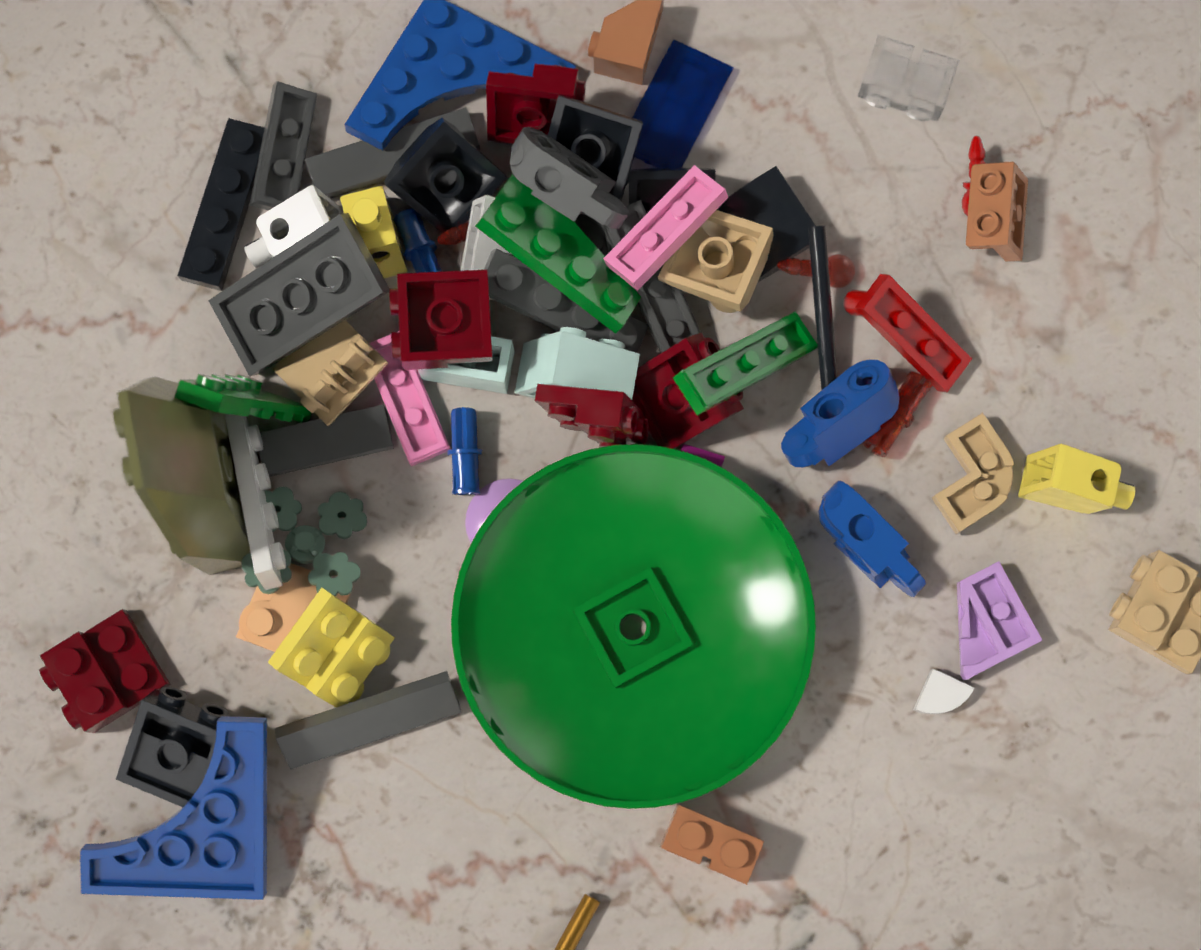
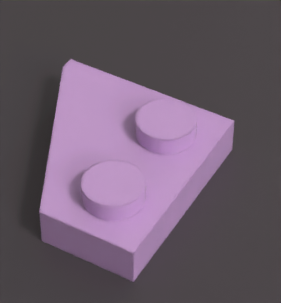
(991, 621)

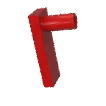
(909, 331)

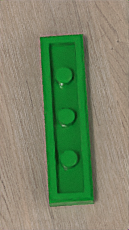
(745, 363)

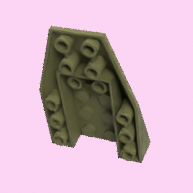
(183, 474)

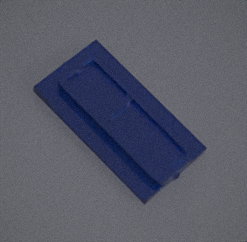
(678, 104)

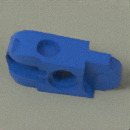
(842, 415)
(868, 539)

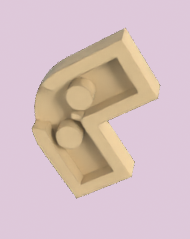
(987, 477)

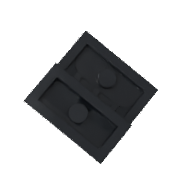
(773, 204)

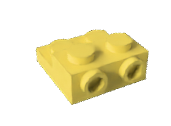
(332, 650)

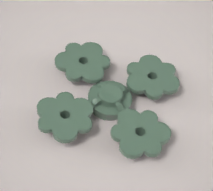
(307, 543)

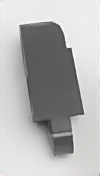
(565, 179)

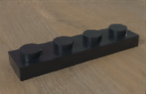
(223, 206)

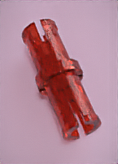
(911, 395)

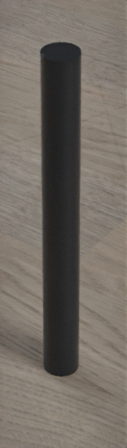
(822, 305)

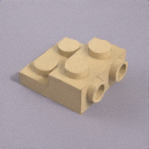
(1162, 611)

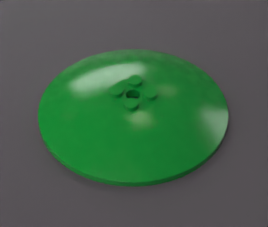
(650, 540)

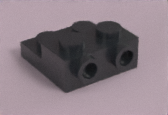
(170, 745)

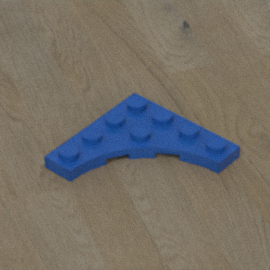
(438, 57)
(211, 843)

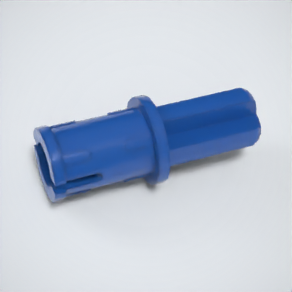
(416, 242)
(464, 451)

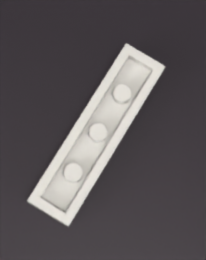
(259, 515)

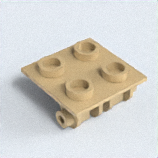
(331, 370)

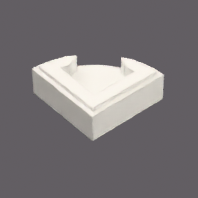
(941, 694)

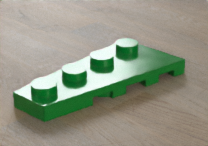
(558, 253)
(239, 397)

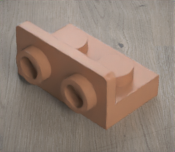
(997, 209)

